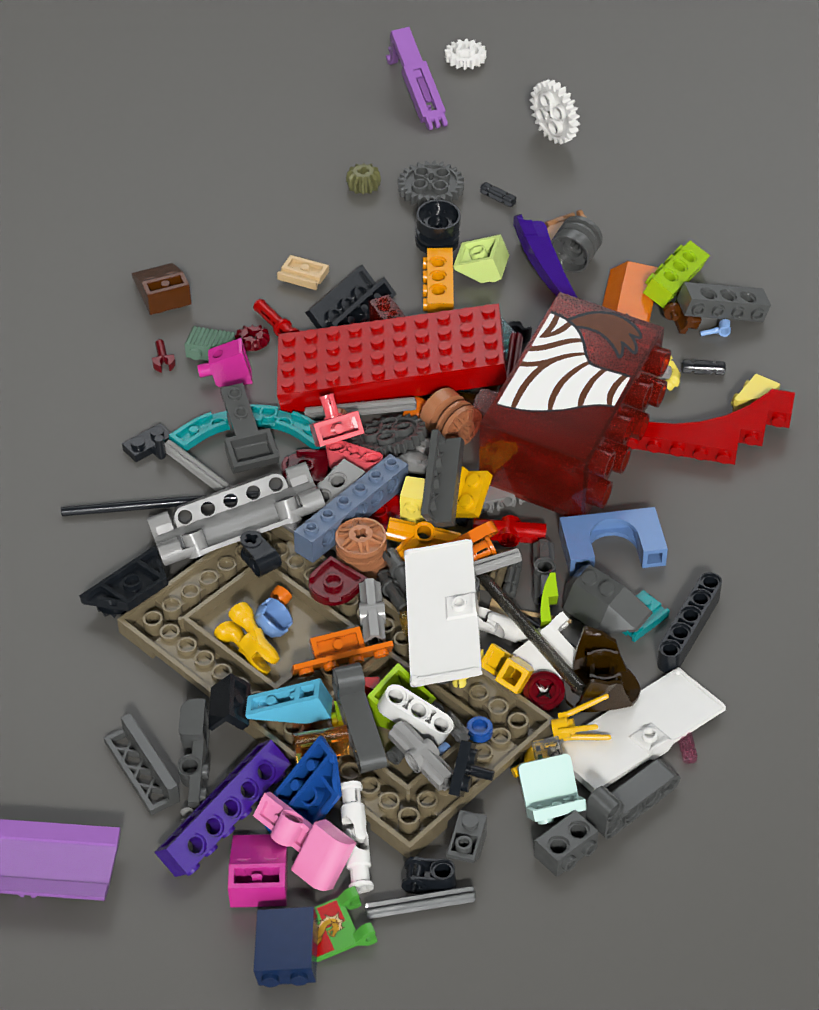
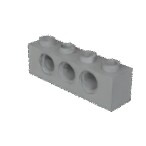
(333, 484)

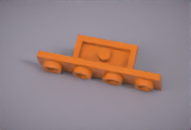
(339, 648)

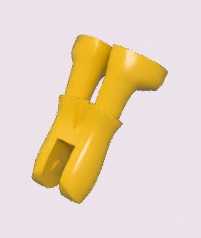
(251, 645)

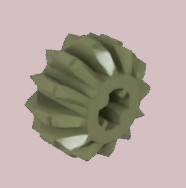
(363, 178)

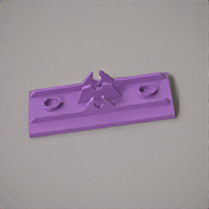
(56, 859)

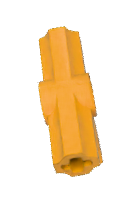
(407, 534)

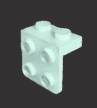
(550, 788)

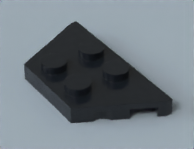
(129, 584)

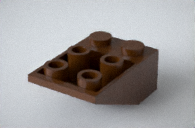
(163, 288)

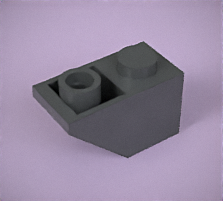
(468, 837)

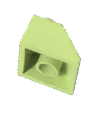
(482, 259)

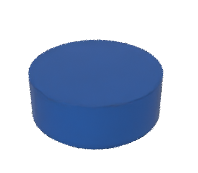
(479, 729)

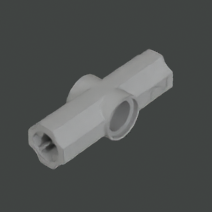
(372, 612)
(421, 755)

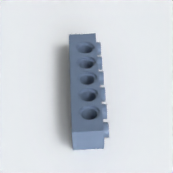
(358, 500)

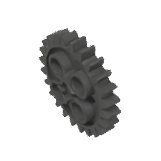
(430, 183)
(392, 435)

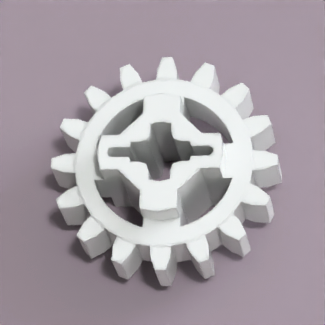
(465, 54)

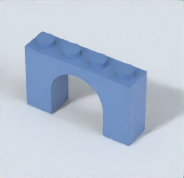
(636, 525)

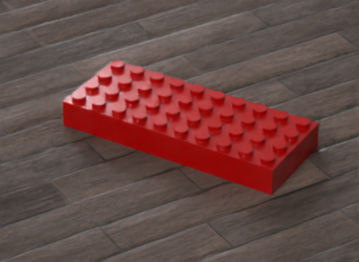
(392, 358)

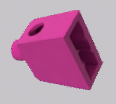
(228, 364)

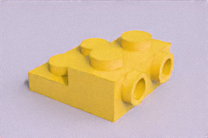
(472, 492)

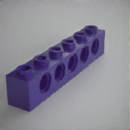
(175, 850)

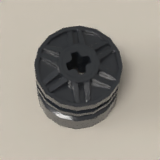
(437, 225)

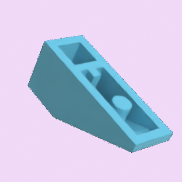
(295, 703)

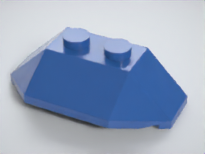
(313, 783)

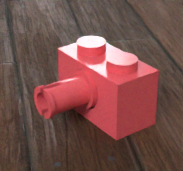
(335, 425)

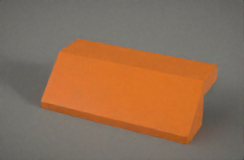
(626, 290)

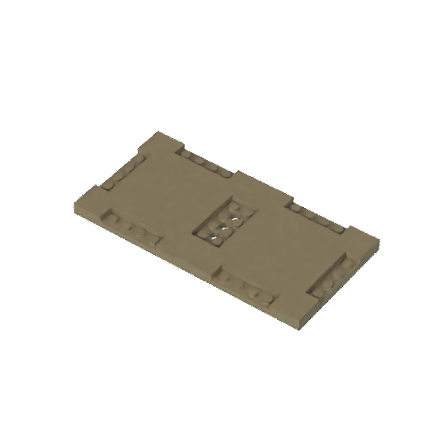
(398, 802)

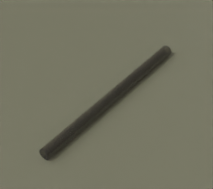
(532, 634)

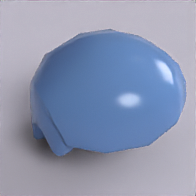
(273, 618)

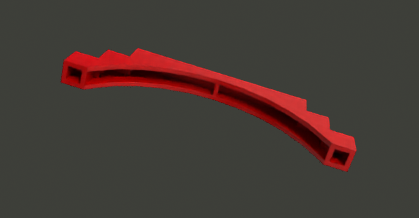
(720, 436)

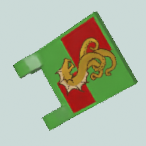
(336, 928)

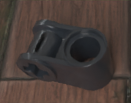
(258, 553)
(428, 875)

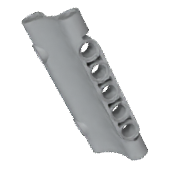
(226, 524)

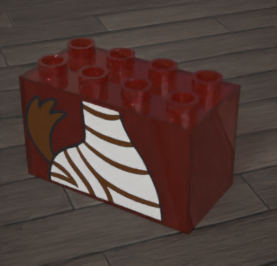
(573, 406)

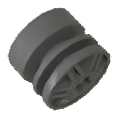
(576, 243)

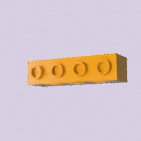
(439, 280)

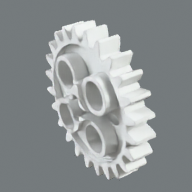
(554, 111)

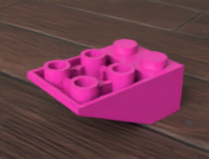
(257, 872)

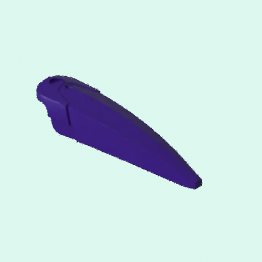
(541, 254)

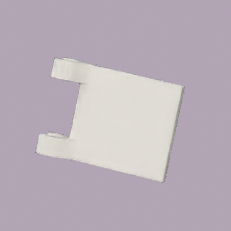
(552, 634)

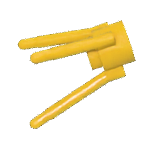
(566, 728)

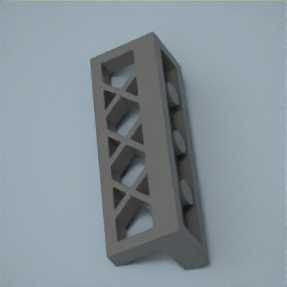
(442, 480)
(148, 757)

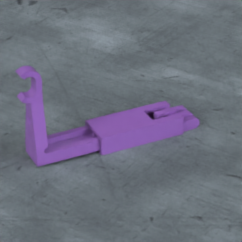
(417, 78)

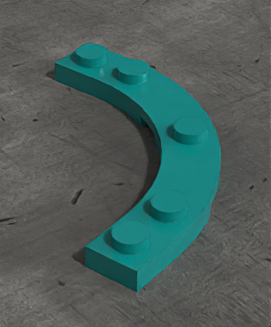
(264, 415)

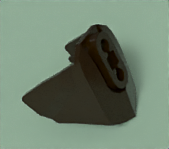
(603, 672)

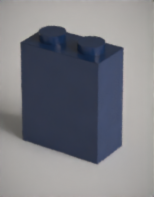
(286, 946)

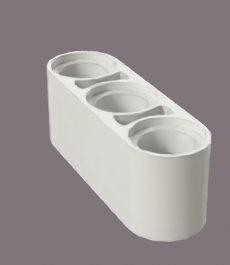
(409, 703)

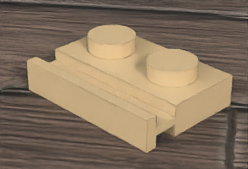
(303, 272)

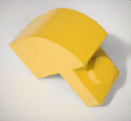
(508, 669)

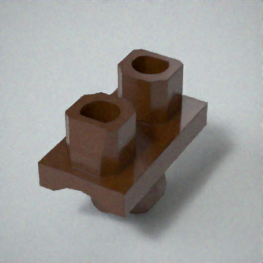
(674, 312)

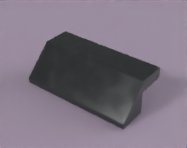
(349, 300)

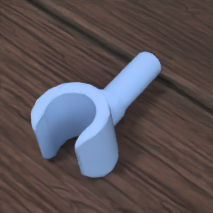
(724, 329)

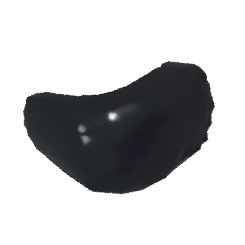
(518, 327)

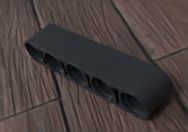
(689, 622)

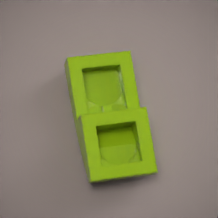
(549, 597)

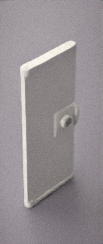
(442, 613)
(642, 731)

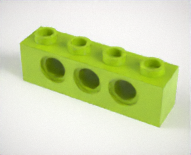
(676, 271)

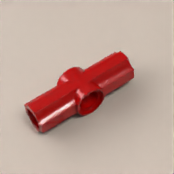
(513, 531)

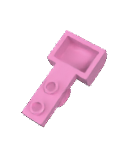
(320, 846)

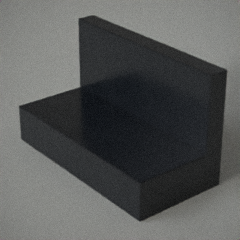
(229, 702)

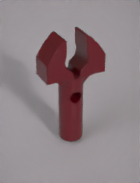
(162, 357)

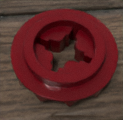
(250, 343)
(544, 680)

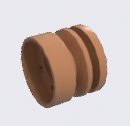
(451, 415)
(361, 545)

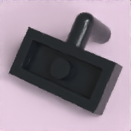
(148, 443)
(466, 768)

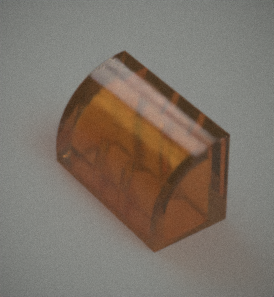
(335, 736)

